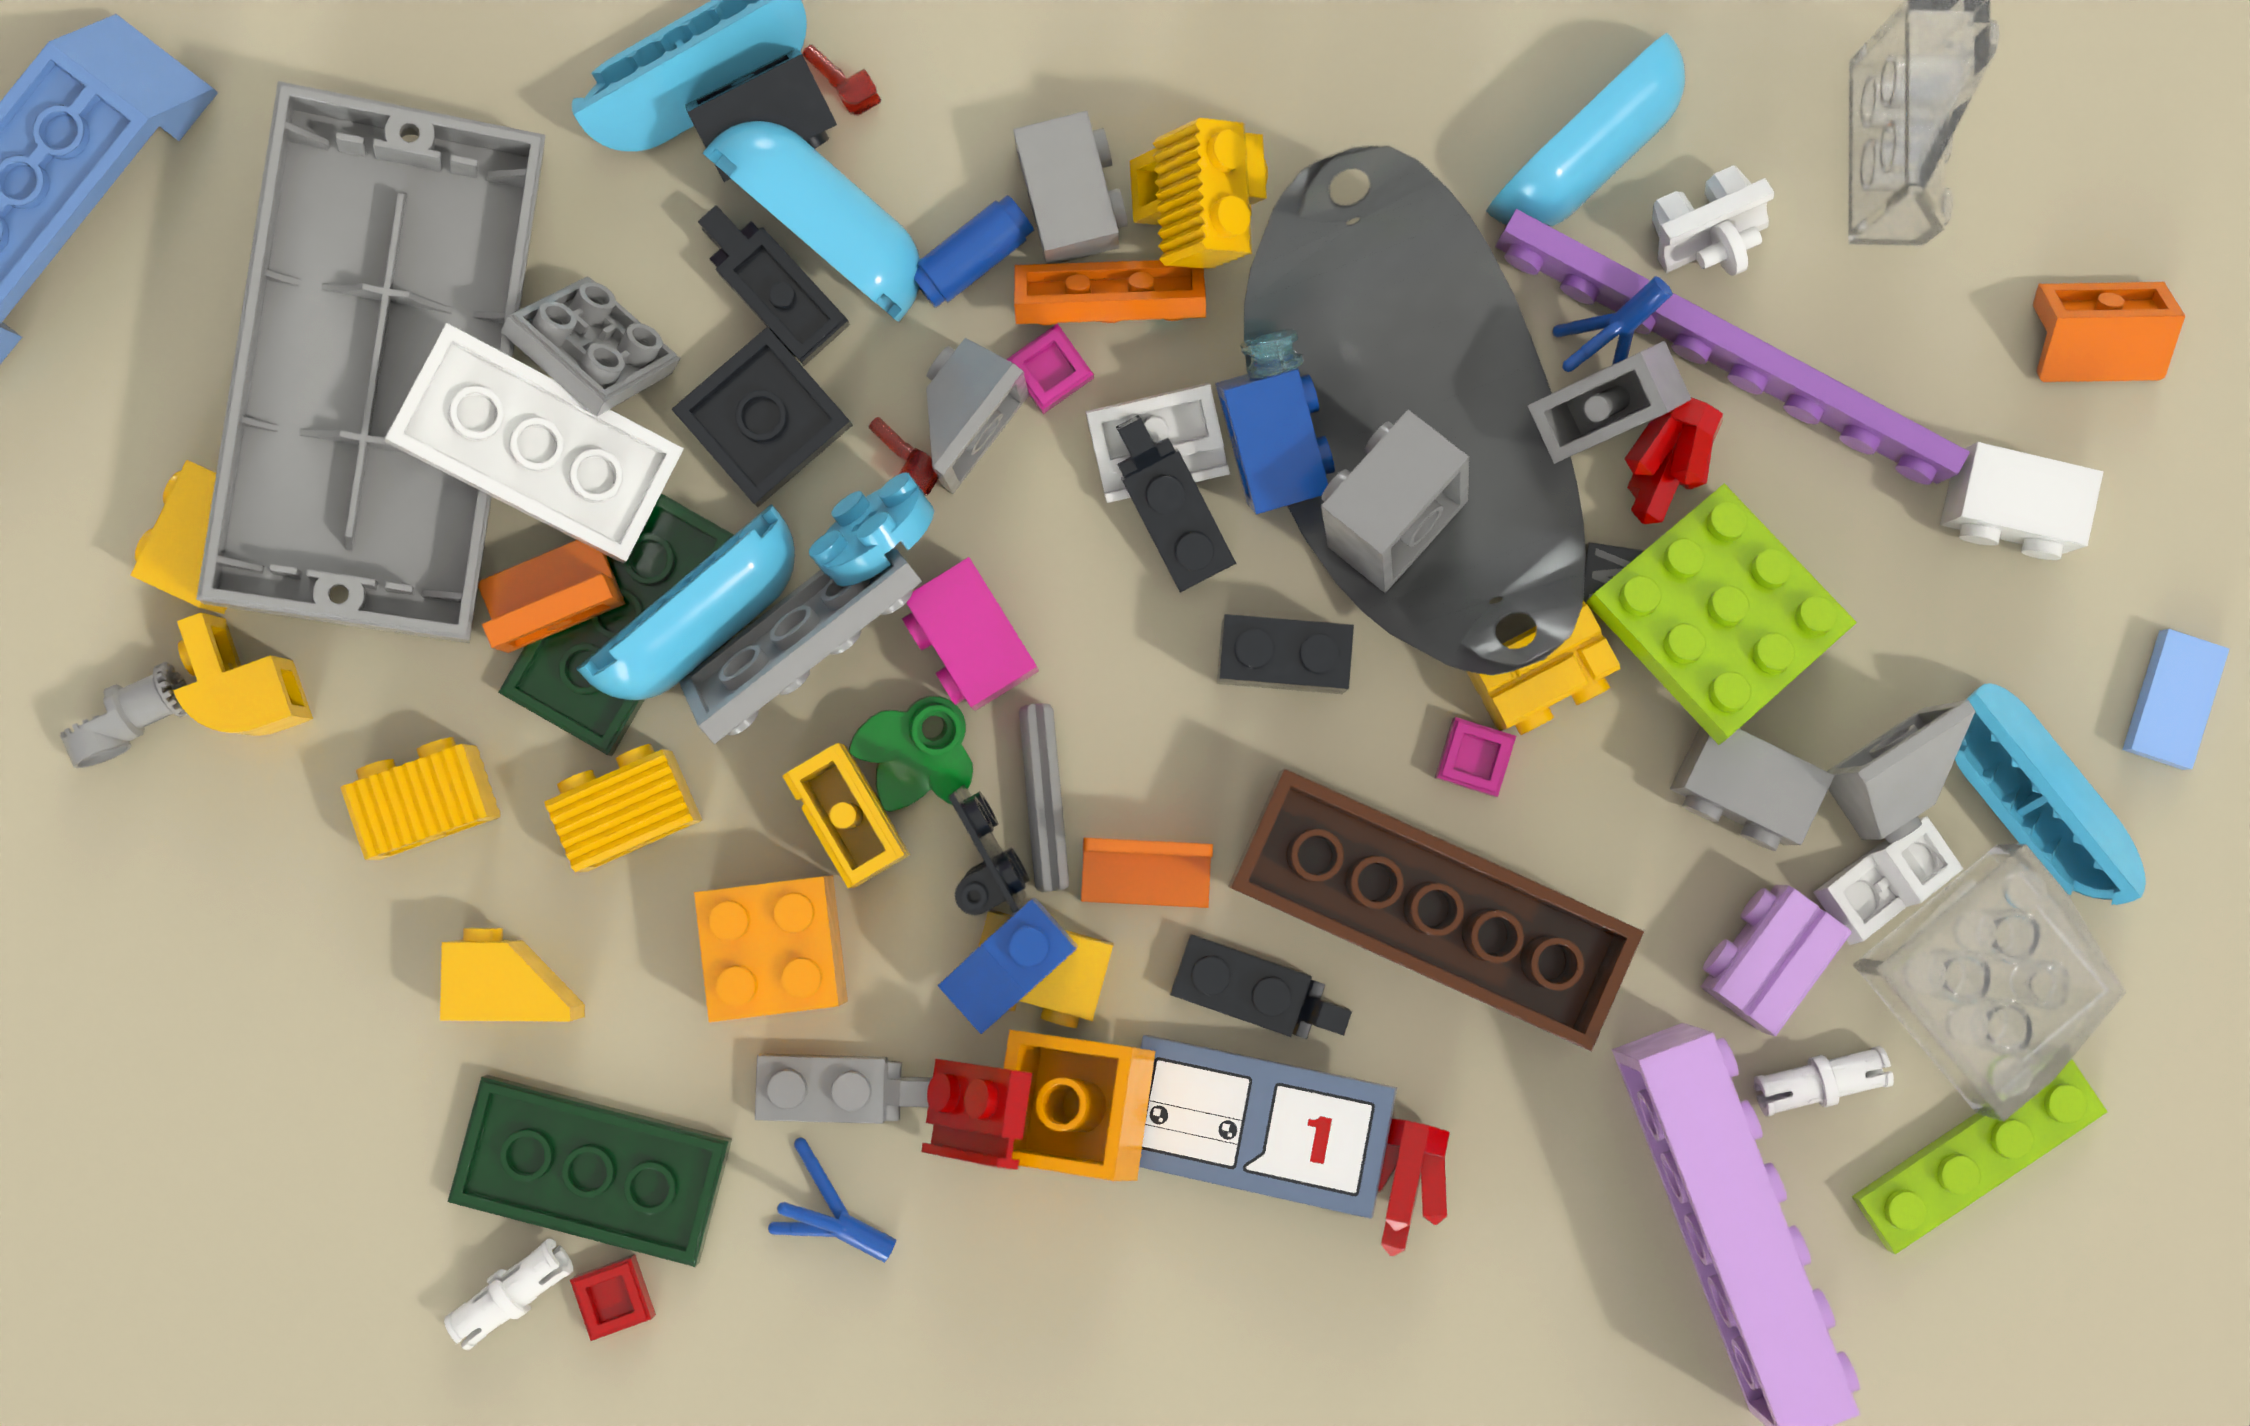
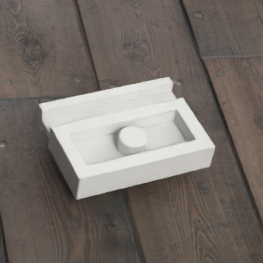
(1181, 415)

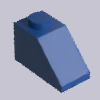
(1008, 965)

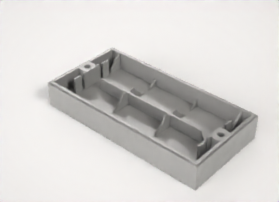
(346, 292)

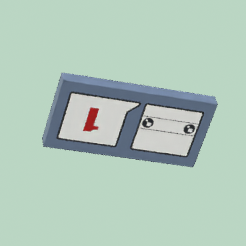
(1266, 1126)

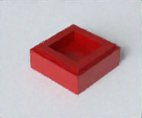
(612, 1297)

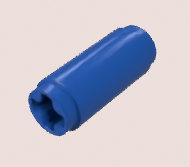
(972, 251)

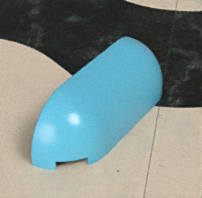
(646, 86)
(1597, 139)
(822, 210)
(697, 613)
(2047, 800)

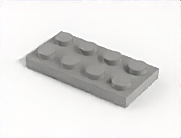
(787, 642)

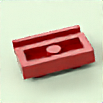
(976, 1112)

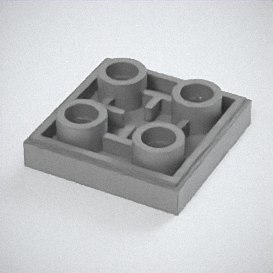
(591, 345)

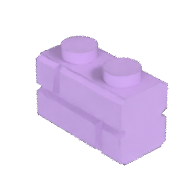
(1773, 957)

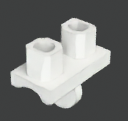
(1717, 230)

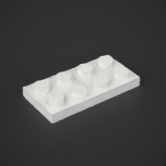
(533, 444)

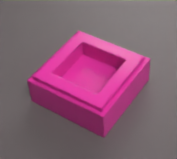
(1051, 368)
(1475, 757)

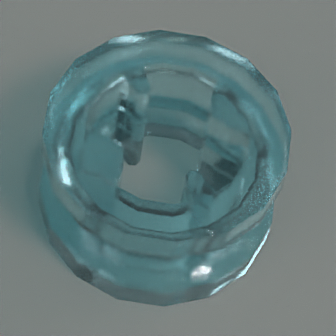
(1272, 353)

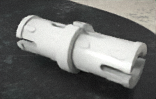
(1823, 1081)
(508, 1294)

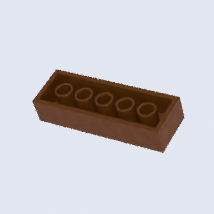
(1436, 909)

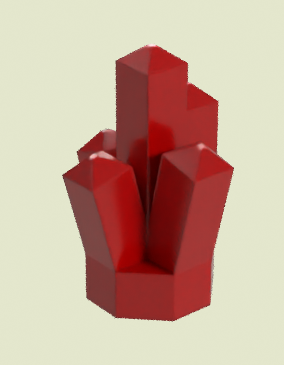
(1671, 453)
(1414, 1154)

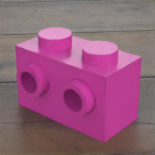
(969, 635)

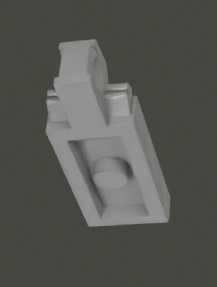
(834, 1089)

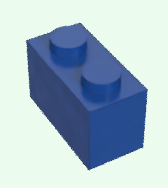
(1275, 438)

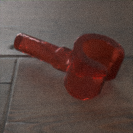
(855, 92)
(917, 462)

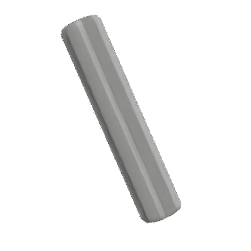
(1044, 797)

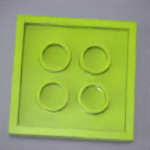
(1721, 613)

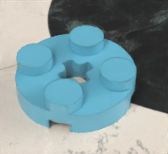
(870, 528)

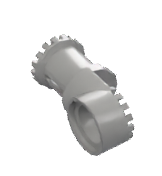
(127, 714)

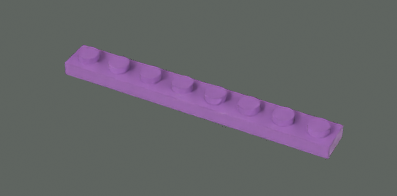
(1750, 361)

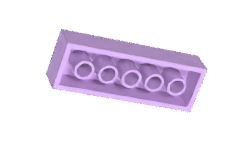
(1737, 1229)

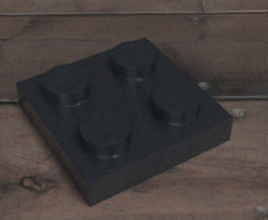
(762, 417)

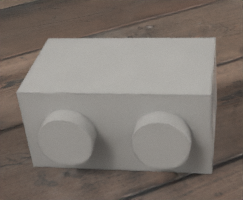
(1068, 187)
(1609, 402)
(1752, 785)

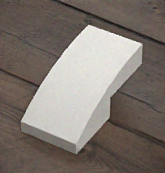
(1888, 881)

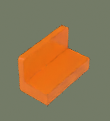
(2107, 331)
(548, 595)
(1146, 872)

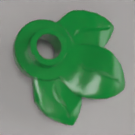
(910, 761)

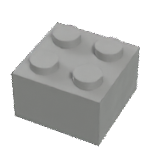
(1395, 499)

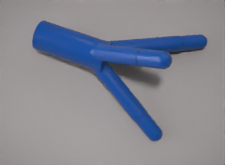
(1620, 323)
(817, 1224)

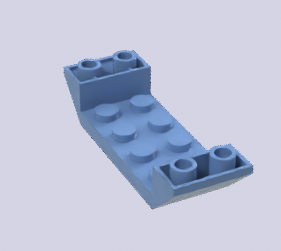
(72, 133)

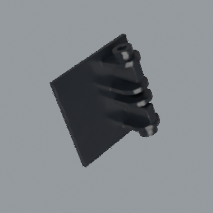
(1001, 873)

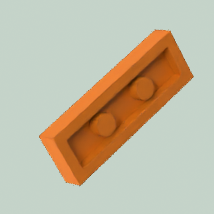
(1107, 292)

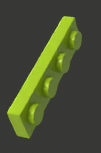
(1975, 1160)

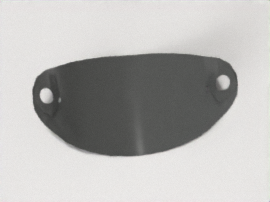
(1424, 322)

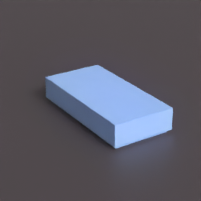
(2176, 699)

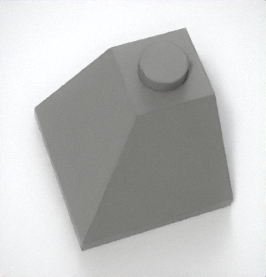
(969, 406)
(1900, 772)

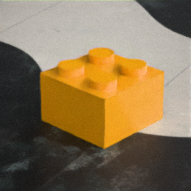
(770, 948)
(1082, 1105)

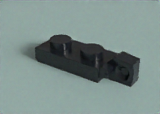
(773, 286)
(1172, 507)
(1255, 990)

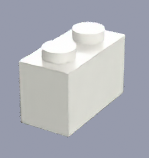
(2022, 501)

